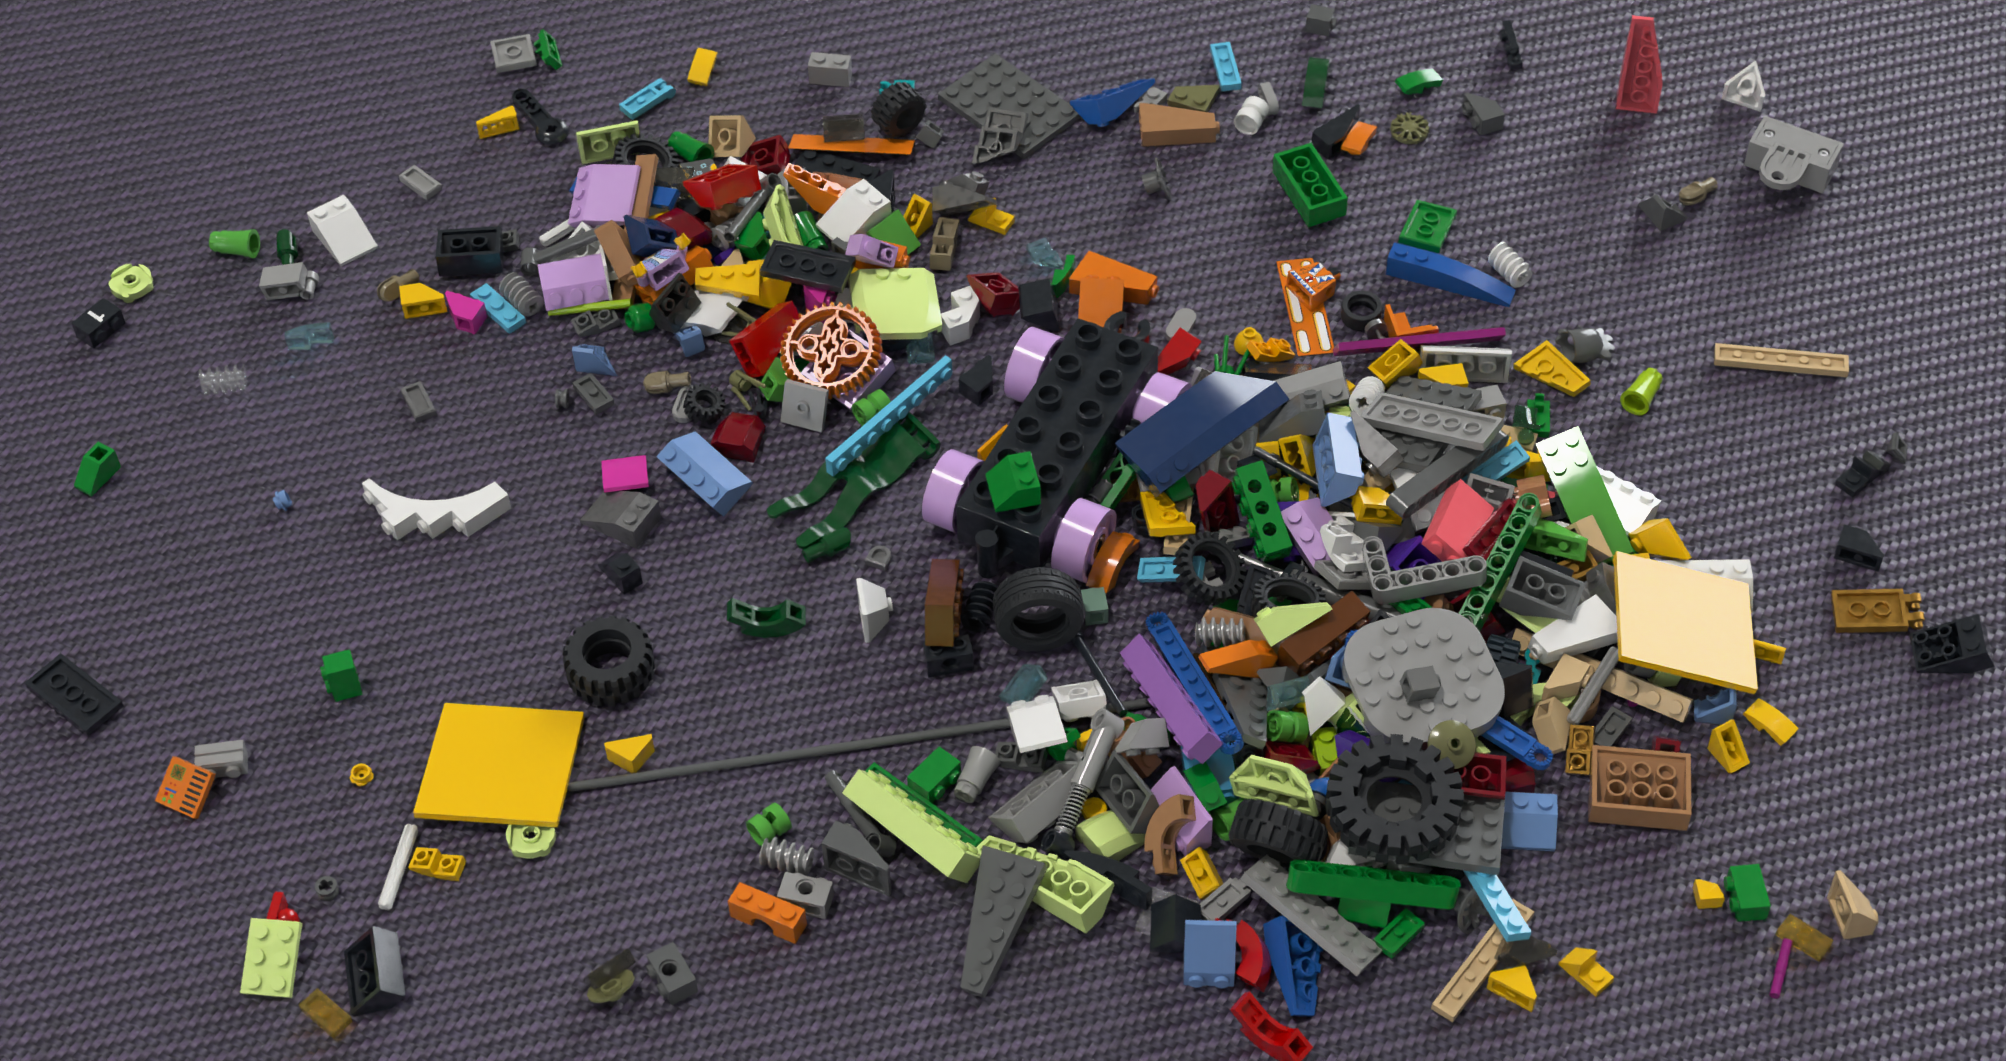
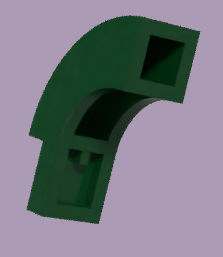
(1315, 82)
(767, 621)

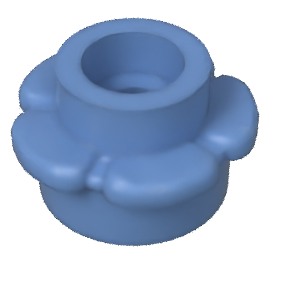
(282, 500)

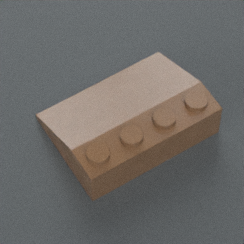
(1640, 788)

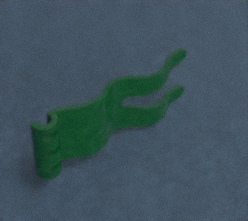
(872, 471)

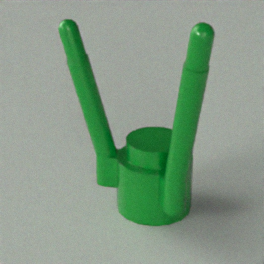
(1224, 368)

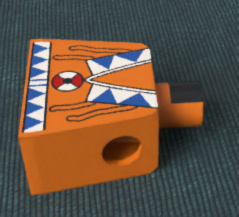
(1312, 284)

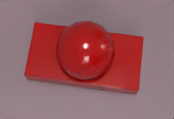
(279, 909)

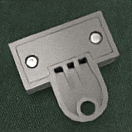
(1792, 156)

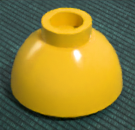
(1243, 339)

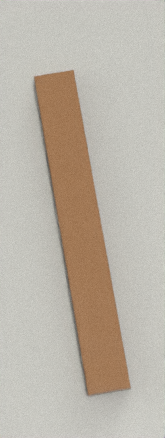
(640, 209)

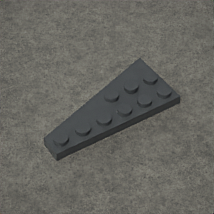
(1246, 702)
(1000, 902)

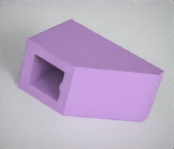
(871, 250)

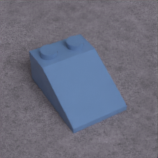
(1209, 953)

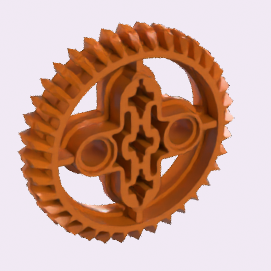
(830, 342)

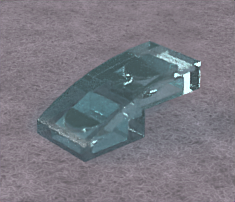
(302, 337)

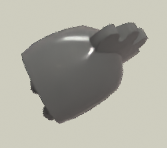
(1588, 344)

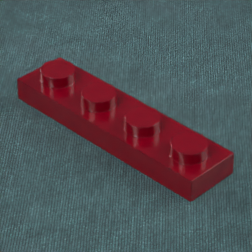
(1486, 537)

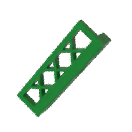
(1122, 484)

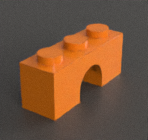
(783, 917)

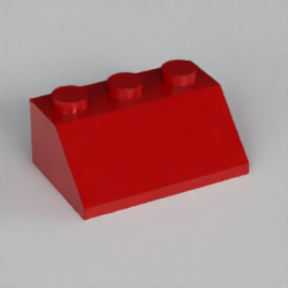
(724, 185)

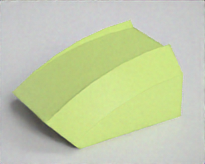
(1108, 836)

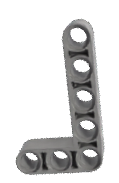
(1421, 580)

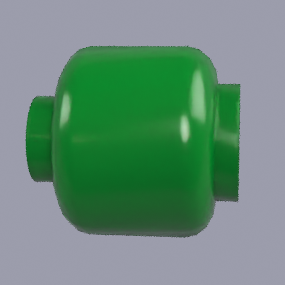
(638, 317)

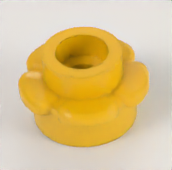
(361, 770)

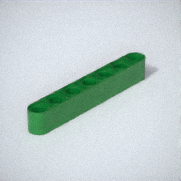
(1504, 556)
(1373, 884)

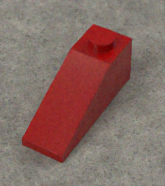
(1178, 352)

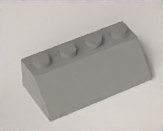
(1328, 379)
(1036, 804)

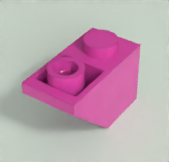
(466, 312)

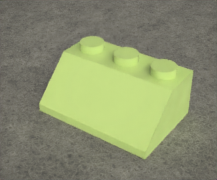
(601, 142)

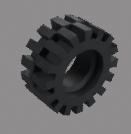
(700, 413)

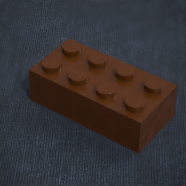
(944, 602)
(1323, 636)

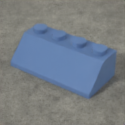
(1337, 459)
(705, 471)
(1530, 821)

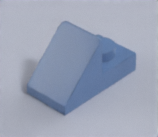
(690, 340)

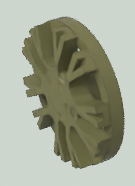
(1409, 128)

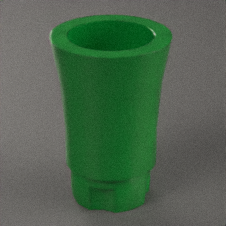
(690, 148)
(809, 232)

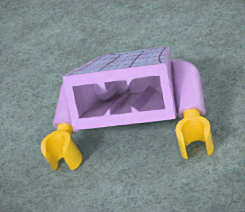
(663, 265)

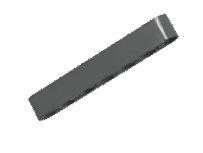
(1440, 476)

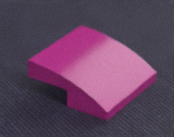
(625, 473)

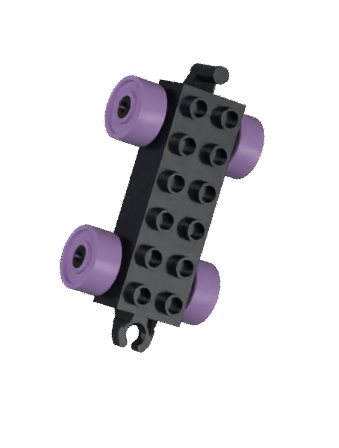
(1073, 408)

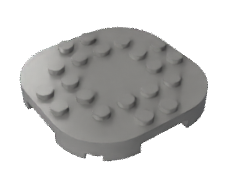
(1422, 638)

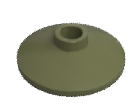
(1443, 734)
(613, 989)

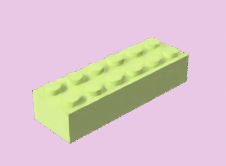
(913, 825)

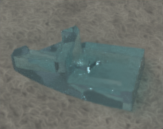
(1043, 254)

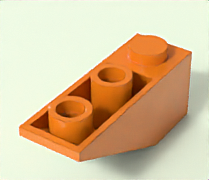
(813, 188)

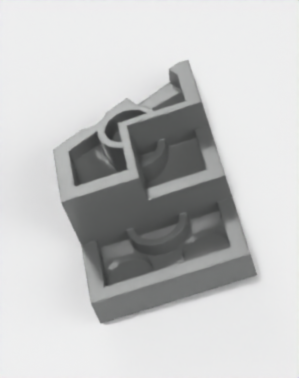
(1000, 134)

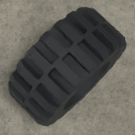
(605, 637)
(1277, 831)

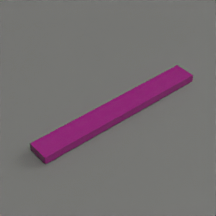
(1416, 341)

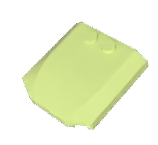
(897, 300)

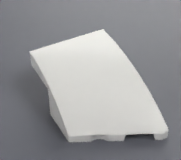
(712, 313)
(1343, 545)

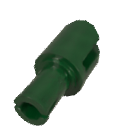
(286, 246)
(829, 545)

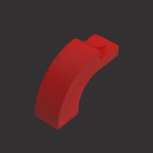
(1255, 959)
(1267, 1033)

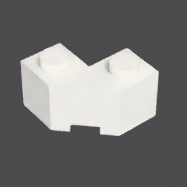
(960, 321)

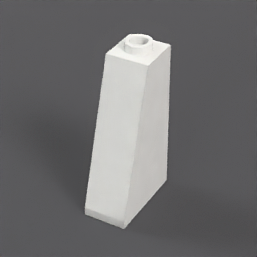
(1589, 629)

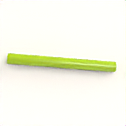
(596, 306)

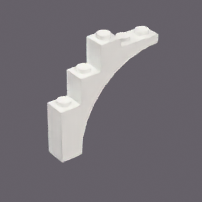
(433, 517)

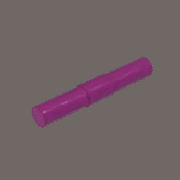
(1780, 969)

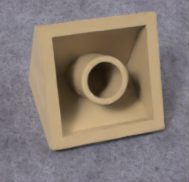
(730, 135)

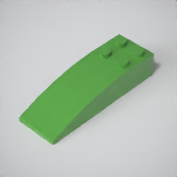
(1582, 487)

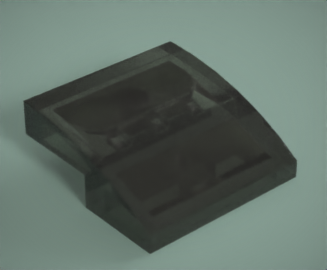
(843, 127)

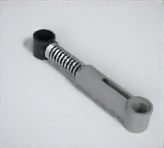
(1105, 729)

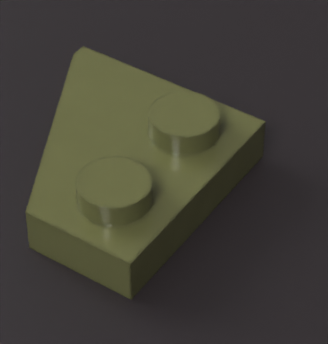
(1194, 97)

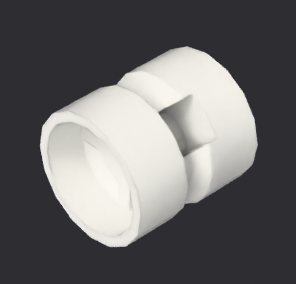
(1251, 115)

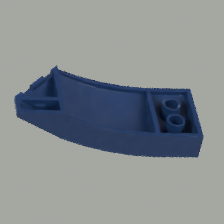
(1197, 426)

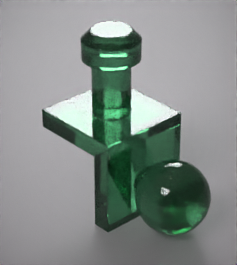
(1525, 419)

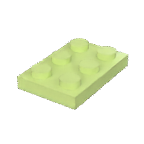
(271, 958)

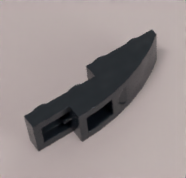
(1124, 876)

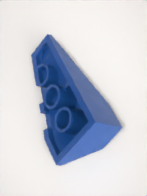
(1110, 103)
(1295, 964)

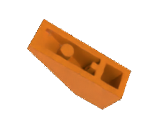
(1240, 658)

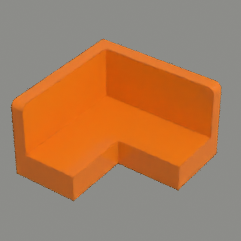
(1399, 326)

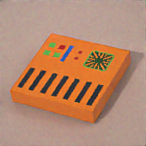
(185, 787)

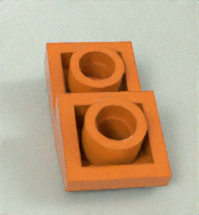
(1358, 138)

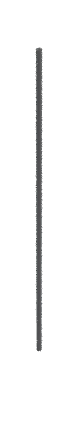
(812, 751)

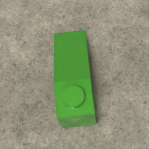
(1557, 540)

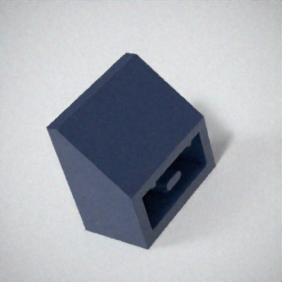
(648, 235)

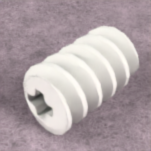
(1509, 265)
(1365, 393)

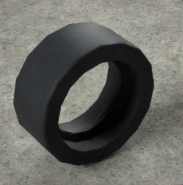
(1360, 298)

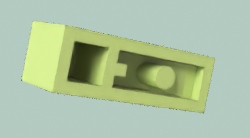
(1285, 620)

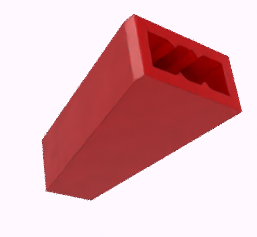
(762, 339)

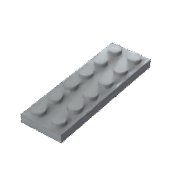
(1432, 421)
(1312, 916)

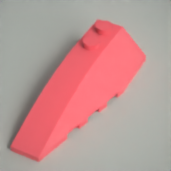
(1641, 69)

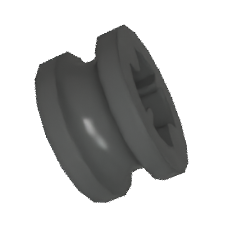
(562, 398)
(322, 893)

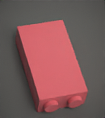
(1456, 521)

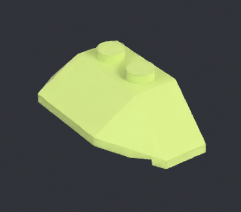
(780, 218)
(1275, 783)

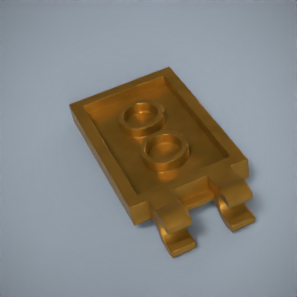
(1876, 610)

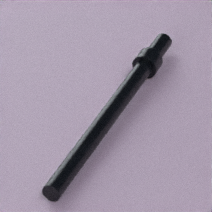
(1275, 461)
(1078, 640)

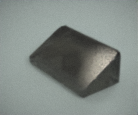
(610, 969)

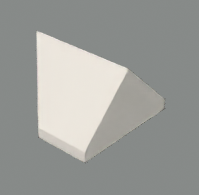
(1746, 88)
(1321, 702)

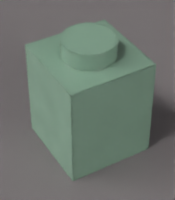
(1094, 606)

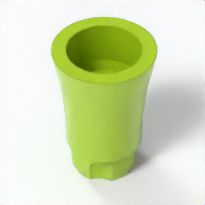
(1641, 392)

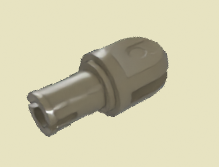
(1697, 191)
(389, 289)
(664, 381)

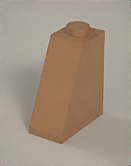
(617, 248)

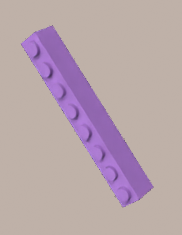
(1170, 699)

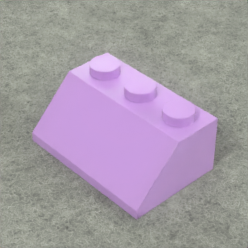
(573, 282)
(1303, 525)
(1194, 833)

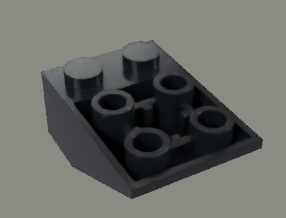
(1952, 647)

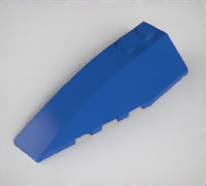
(1446, 274)

